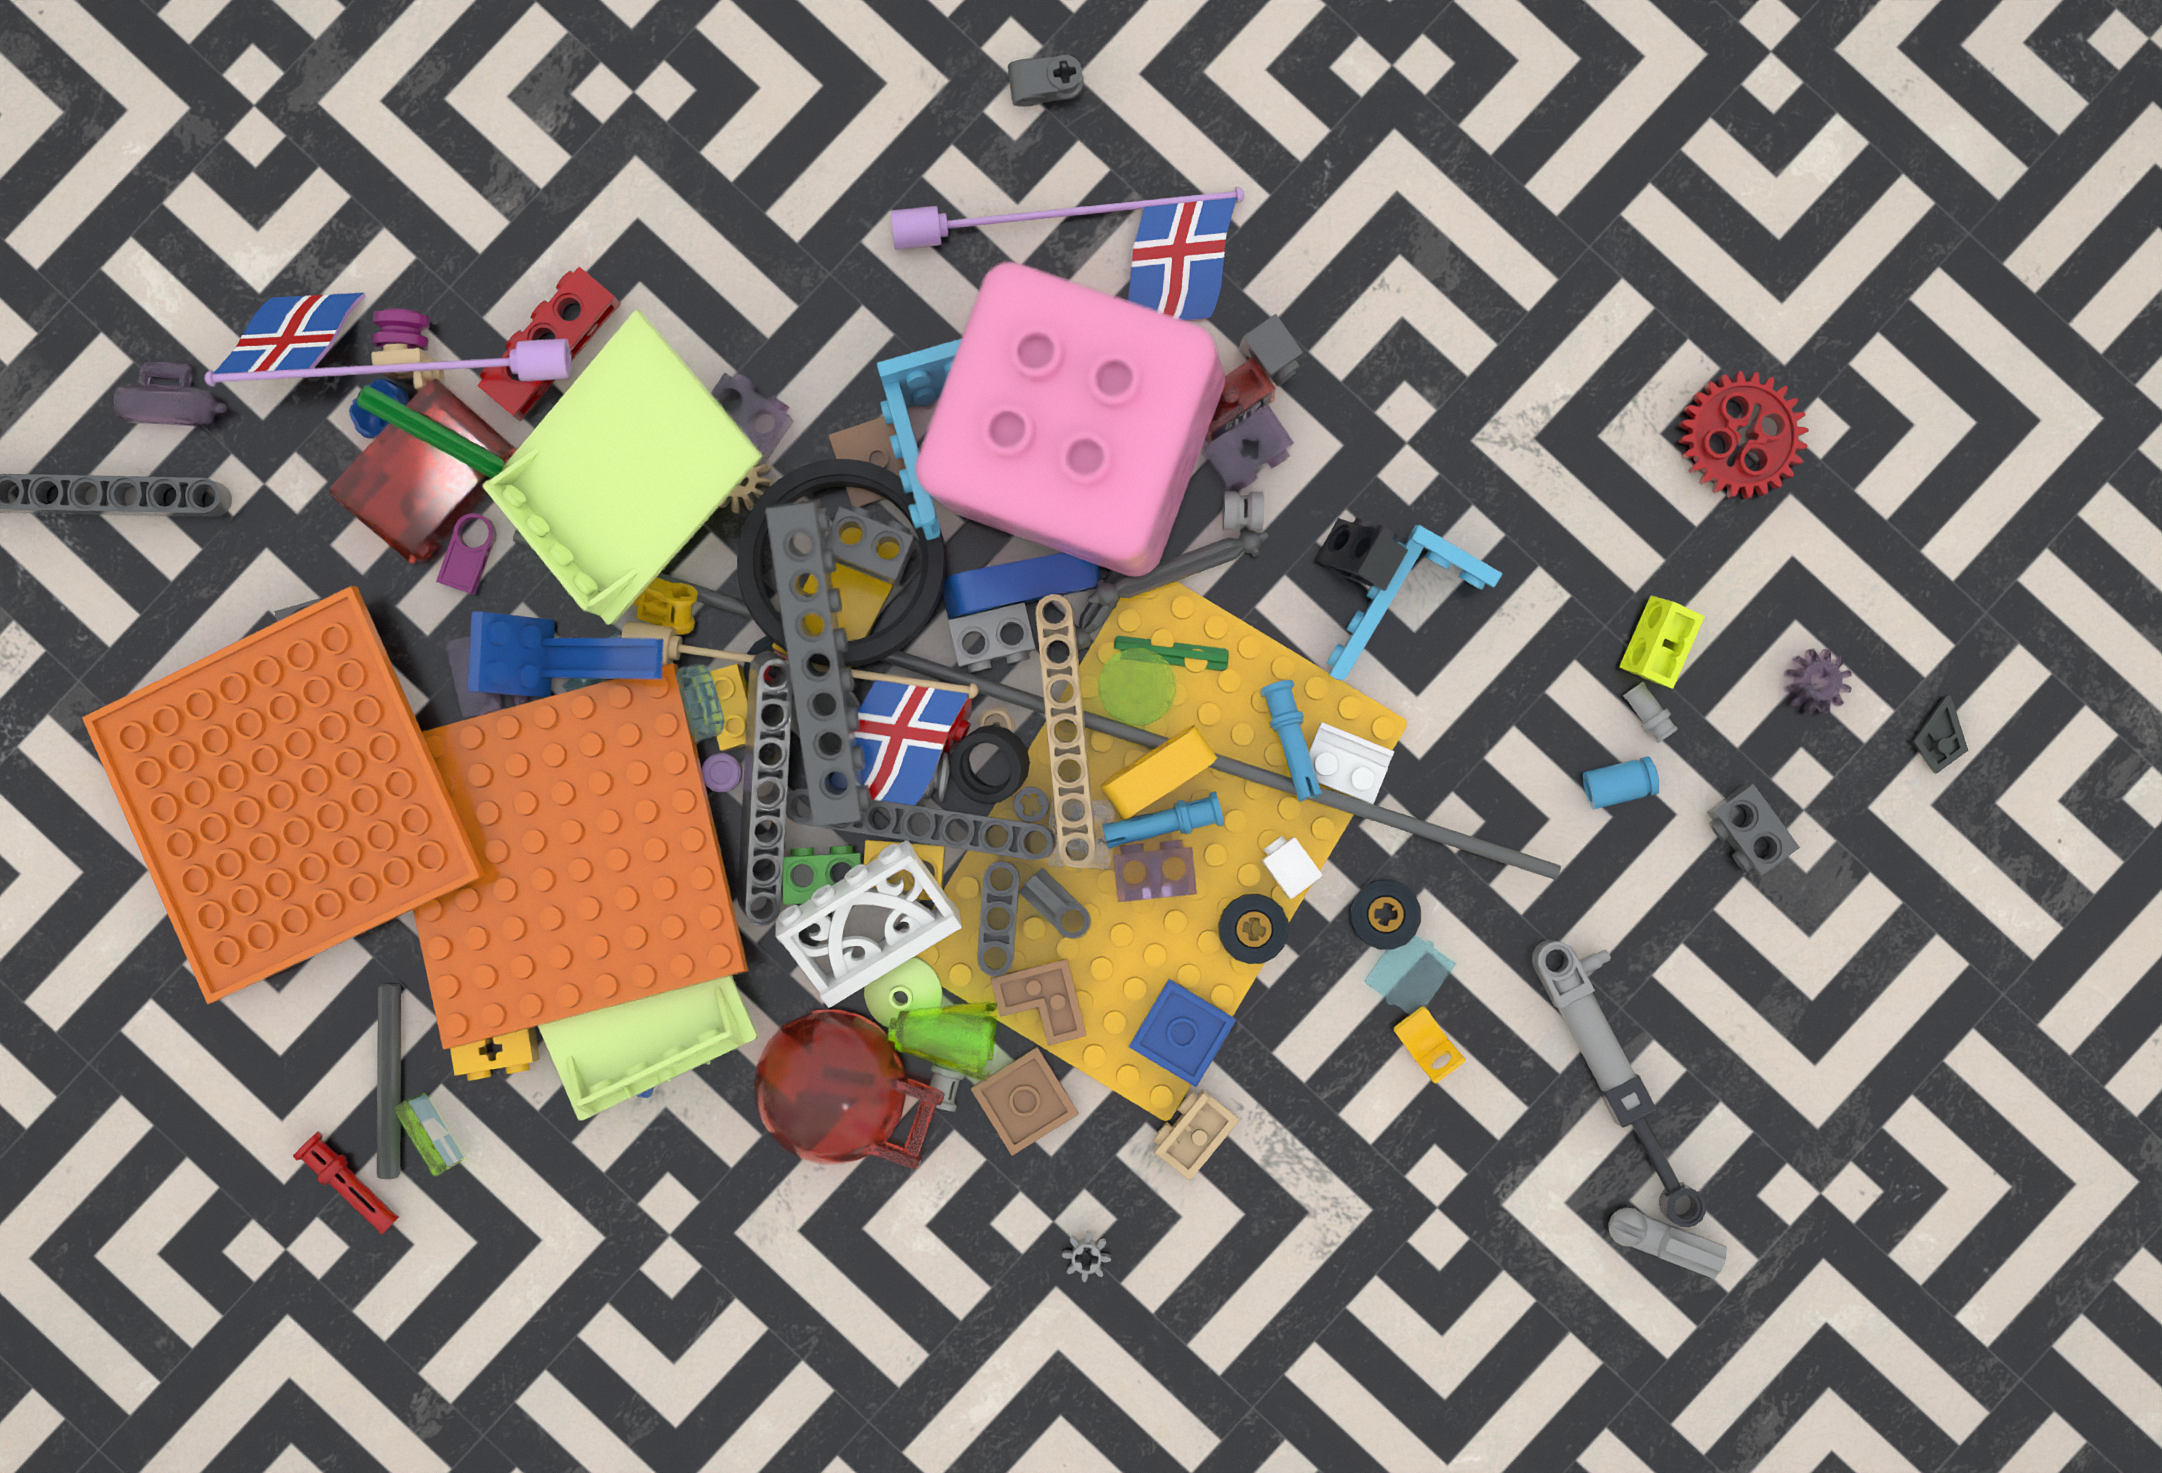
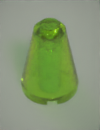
(949, 1036)

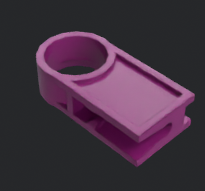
(465, 565)

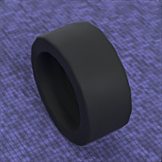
(967, 780)

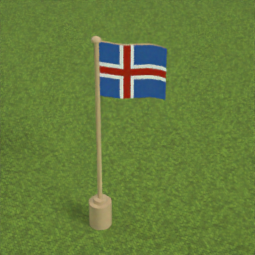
(899, 721)

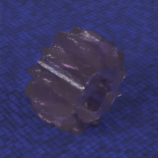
(1829, 670)

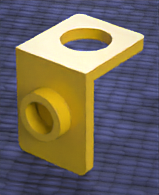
(1427, 1043)

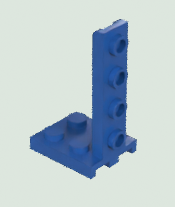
(523, 656)

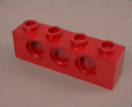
(596, 307)

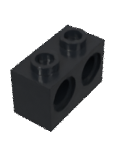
(1362, 552)

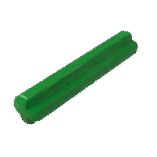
(1216, 657)

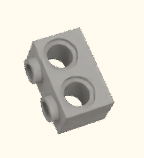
(990, 626)

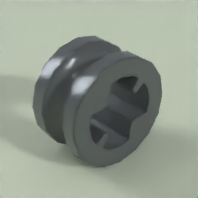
(1019, 808)

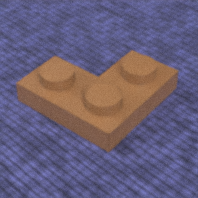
(1045, 987)

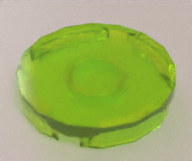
(1137, 686)

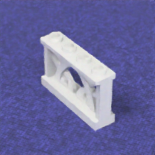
(856, 888)

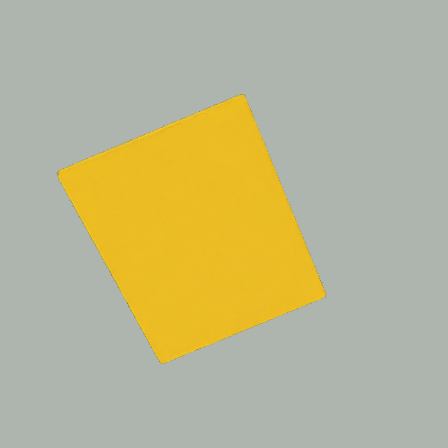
(1147, 941)

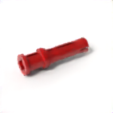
(327, 1173)

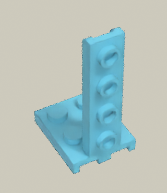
(909, 382)
(1439, 552)

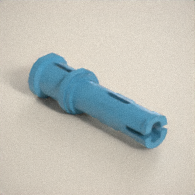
(1287, 722)
(1181, 817)

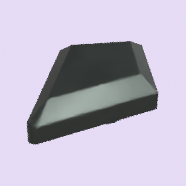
(1941, 737)

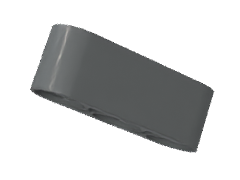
(993, 937)

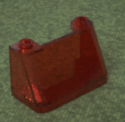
(409, 487)

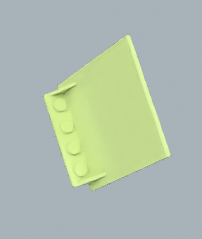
(622, 470)
(645, 1042)

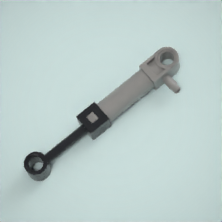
(1619, 1085)

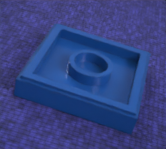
(1182, 1033)

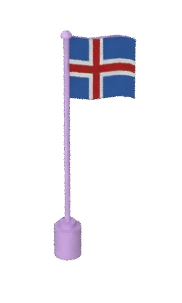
(1173, 256)
(297, 331)

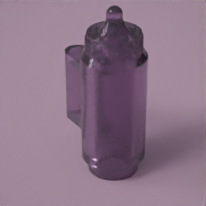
(164, 403)

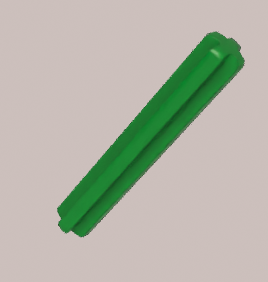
(429, 432)

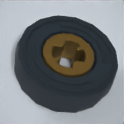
(1373, 898)
(1237, 941)

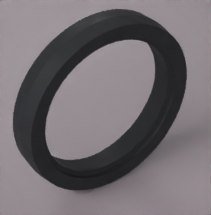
(837, 474)

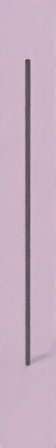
(1153, 740)

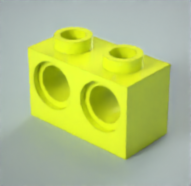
(1662, 641)

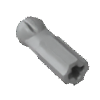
(1667, 1242)

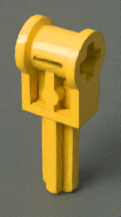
(665, 603)

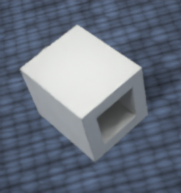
(1290, 866)

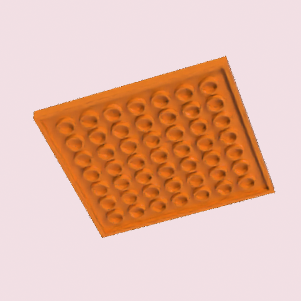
(283, 795)
(591, 861)

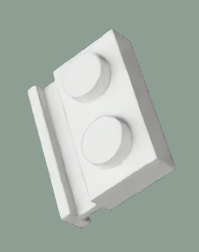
(1349, 763)

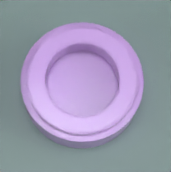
(722, 772)

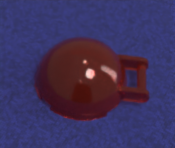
(837, 1090)

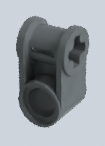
(1040, 80)

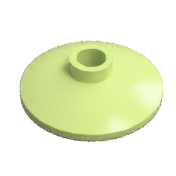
(912, 977)

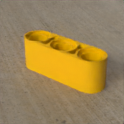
(1158, 772)

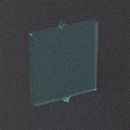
(1410, 974)

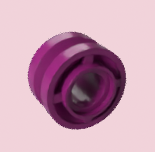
(401, 327)

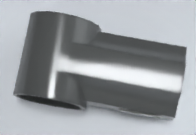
(1053, 902)

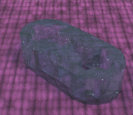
(700, 701)

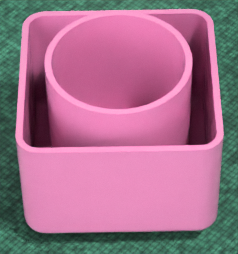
(1072, 418)

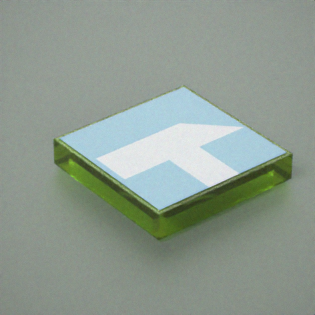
(429, 1134)

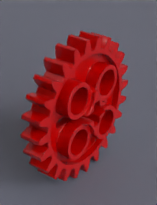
(1773, 451)

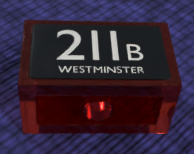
(1243, 394)

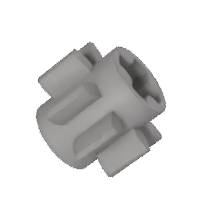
(1078, 1247)

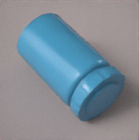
(1621, 782)

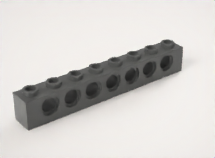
(827, 802)

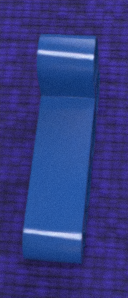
(1017, 583)

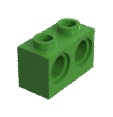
(822, 867)

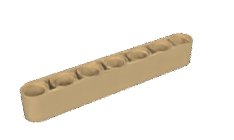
(1059, 749)

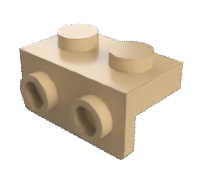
(402, 355)
(1194, 1134)

